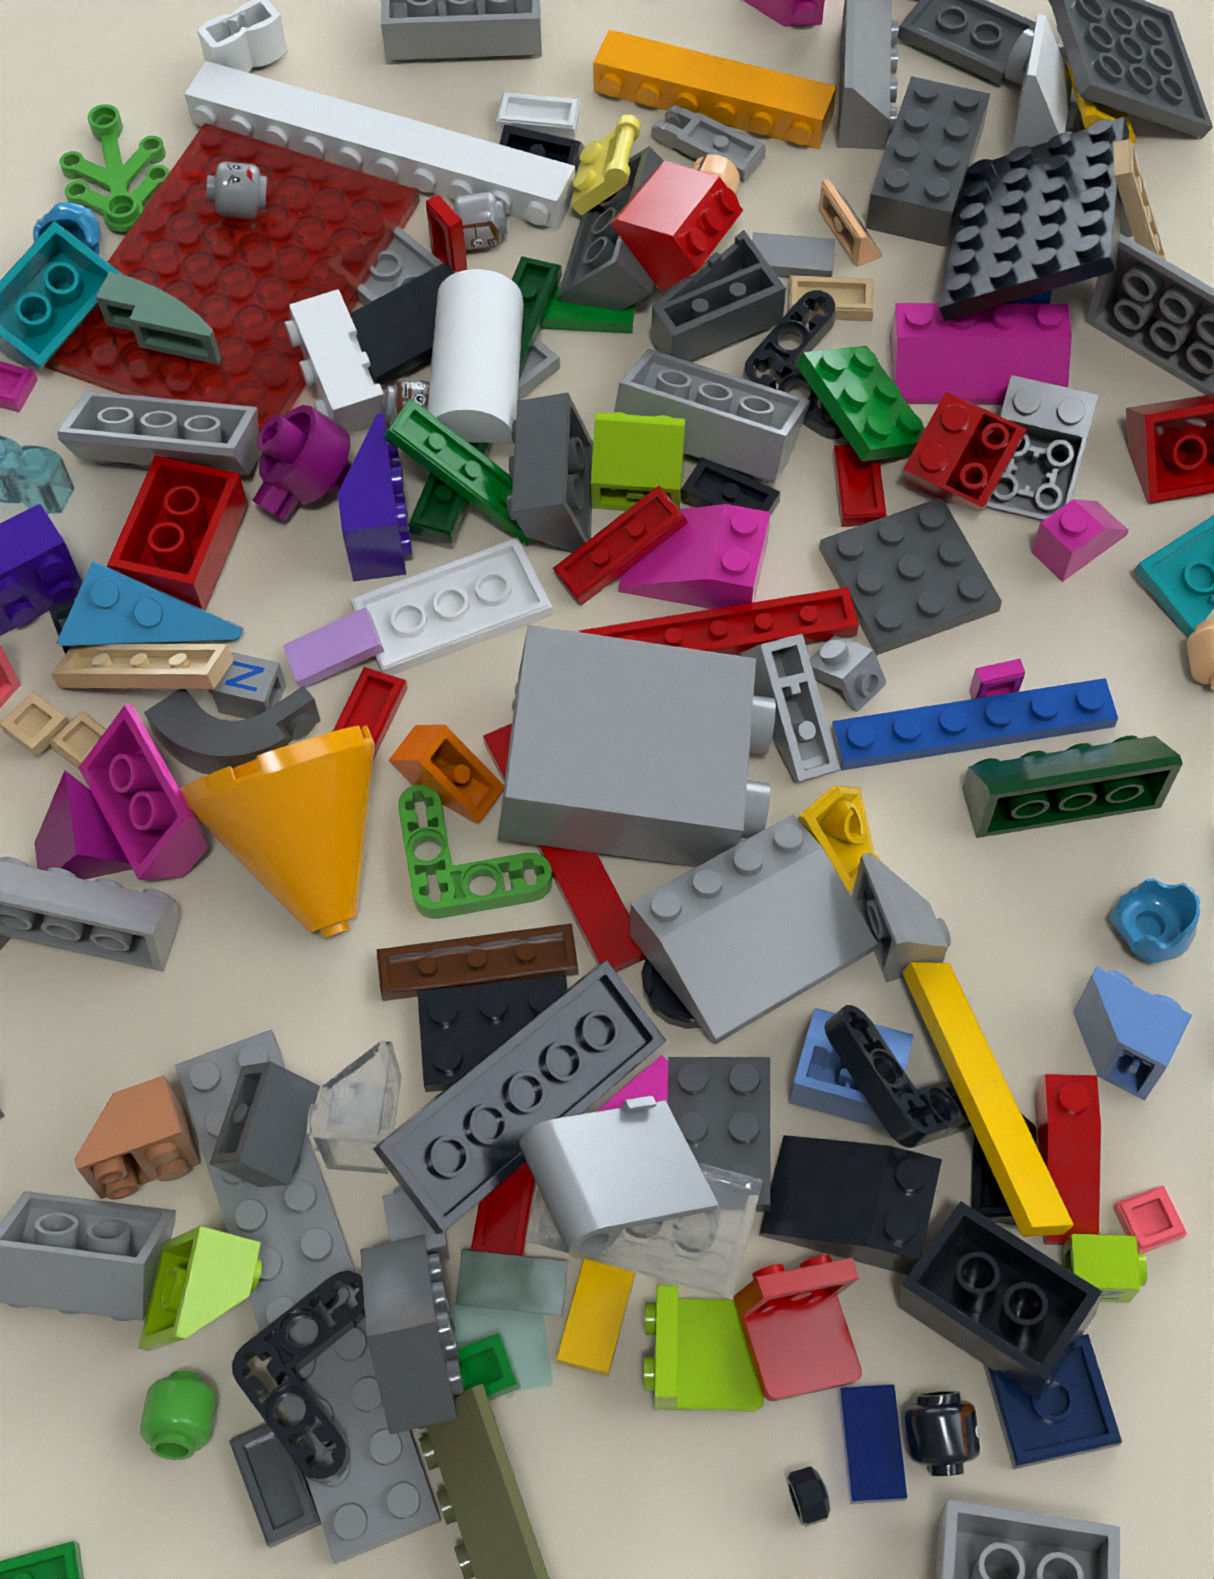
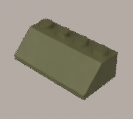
(482, 1493)

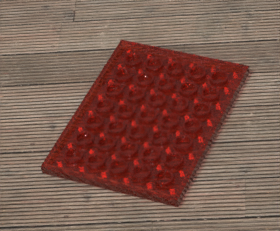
(240, 274)

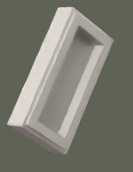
(539, 113)

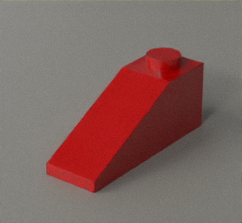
(1071, 1147)

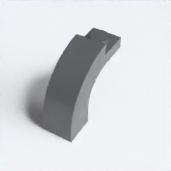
(215, 743)

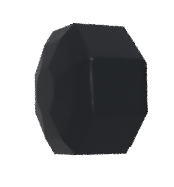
(809, 1496)

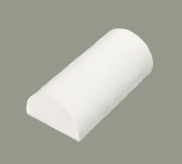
(477, 355)

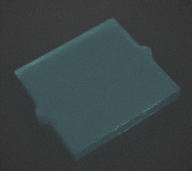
(523, 1336)

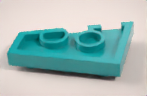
(1183, 576)

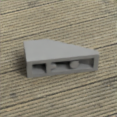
(800, 723)

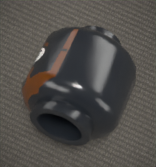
(942, 1432)

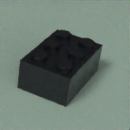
(999, 1300)

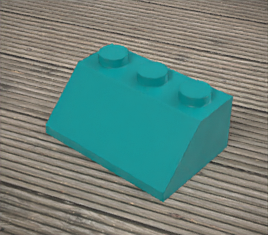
(48, 296)

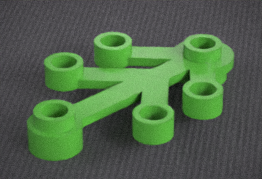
(120, 208)

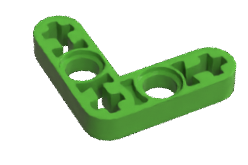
(455, 879)

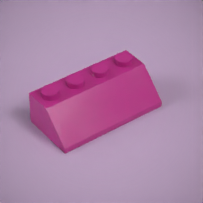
(977, 351)

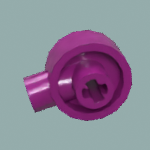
(300, 460)

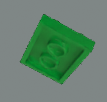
(862, 401)

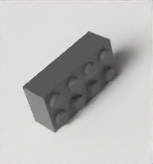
(927, 161)

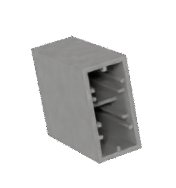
(634, 749)

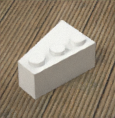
(334, 361)

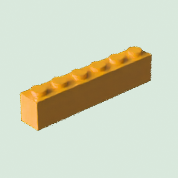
(714, 86)

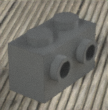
(265, 1125)

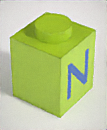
(1107, 1263)

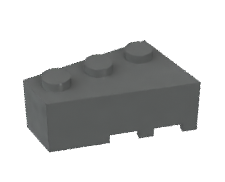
(720, 304)

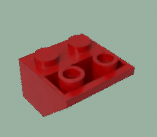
(962, 453)

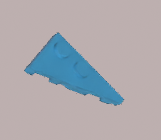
(125, 610)

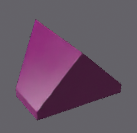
(78, 835)

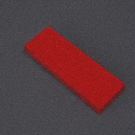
(620, 545)

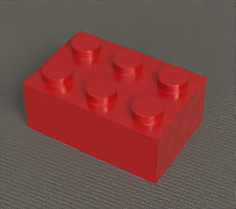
(181, 528)

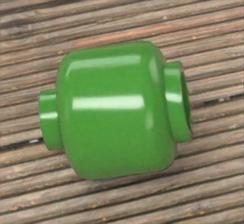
(178, 1415)

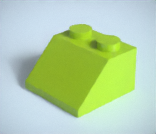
(197, 1282)

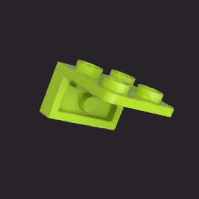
(698, 1355)

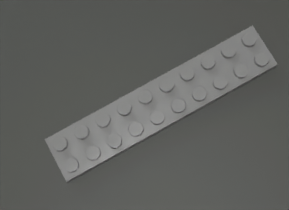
(302, 1246)

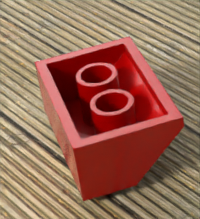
(676, 221)
(1173, 447)

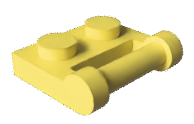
(605, 165)

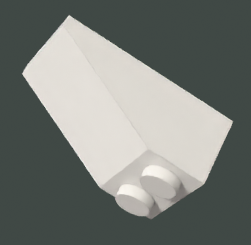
(1045, 93)

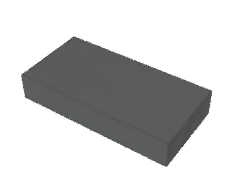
(274, 1485)

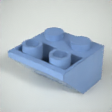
(1128, 1031)
(824, 1081)

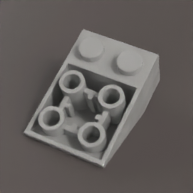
(1050, 454)

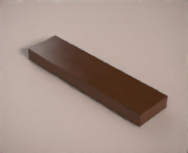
(477, 961)

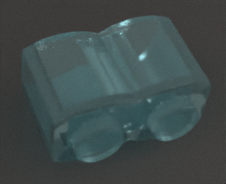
(33, 476)

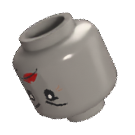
(237, 190)

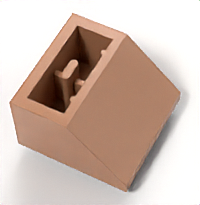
(137, 1141)

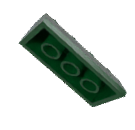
(1069, 785)

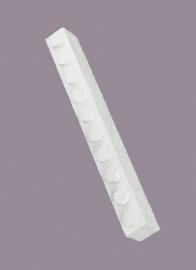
(381, 143)

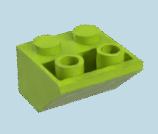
(635, 457)

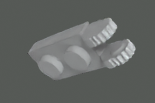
(702, 136)

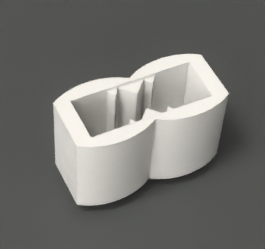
(245, 38)

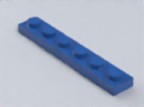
(974, 724)

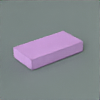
(333, 648)

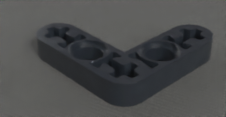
(783, 362)
(906, 1112)
(289, 1360)

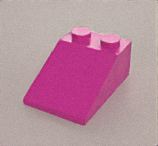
(707, 561)

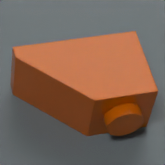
(445, 764)

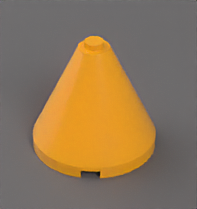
(297, 822)

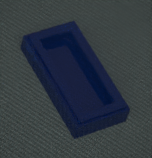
(872, 1444)

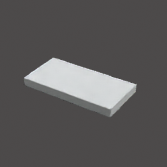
(454, 606)

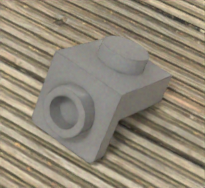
(849, 668)

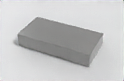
(796, 254)

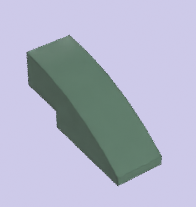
(156, 319)

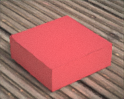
(1151, 1219)

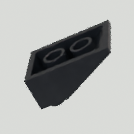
(853, 1200)

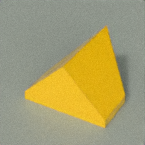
(841, 828)

